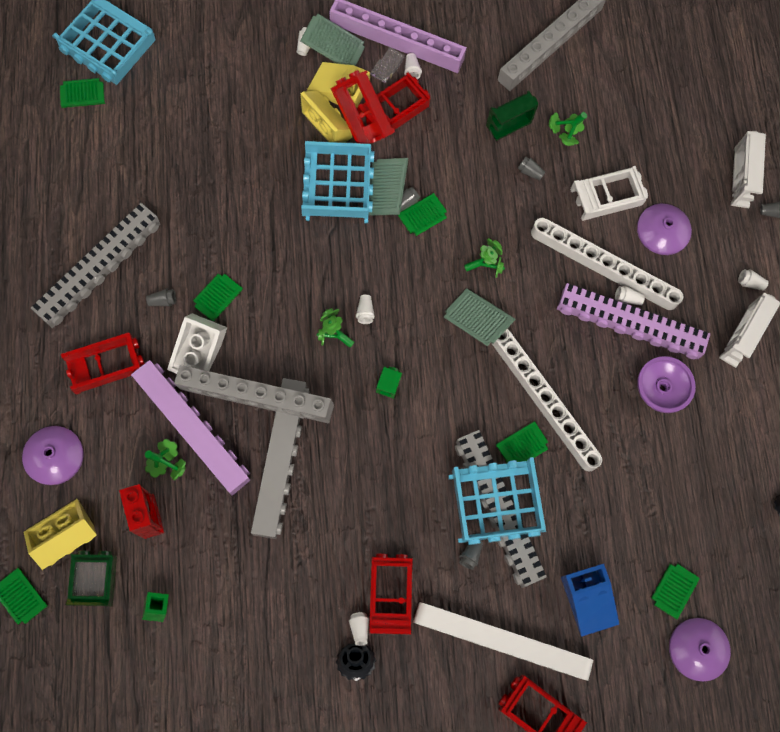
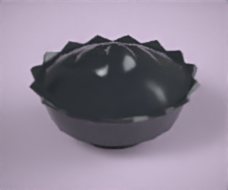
(355, 661)

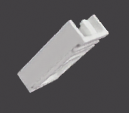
(748, 168)
(590, 202)
(750, 329)

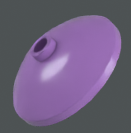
(658, 235)
(675, 378)
(61, 464)
(687, 652)

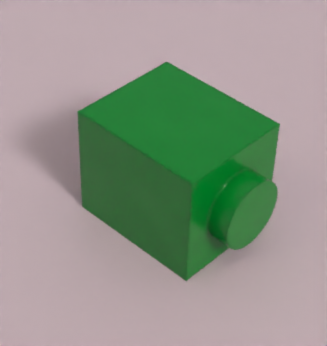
(389, 382)
(155, 607)

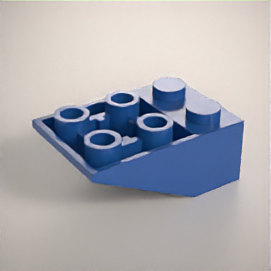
(591, 599)

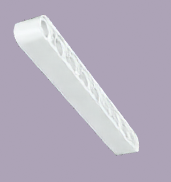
(615, 263)
(546, 407)
(503, 641)

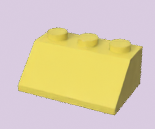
(325, 117)
(59, 534)

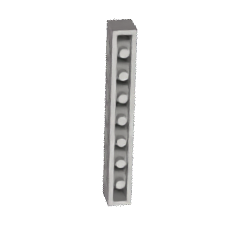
(548, 42)
(254, 394)

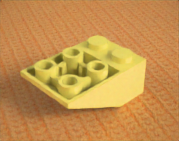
(331, 72)

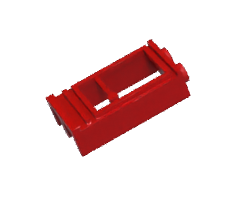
(413, 110)
(362, 134)
(78, 368)
(137, 512)
(386, 622)
(570, 723)

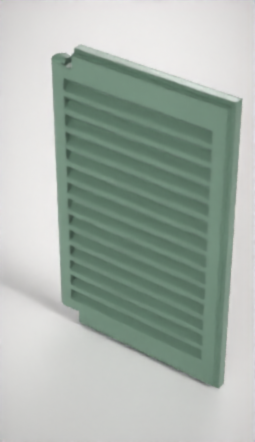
(332, 41)
(388, 186)
(478, 317)

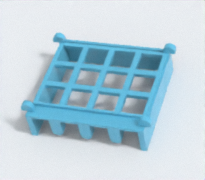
(114, 75)
(309, 178)
(492, 472)

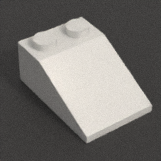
(197, 343)

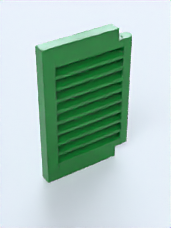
(82, 93)
(423, 215)
(217, 296)
(523, 444)
(674, 590)
(20, 597)

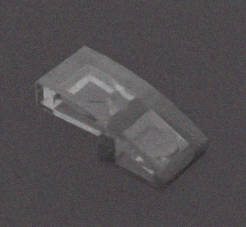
(387, 65)

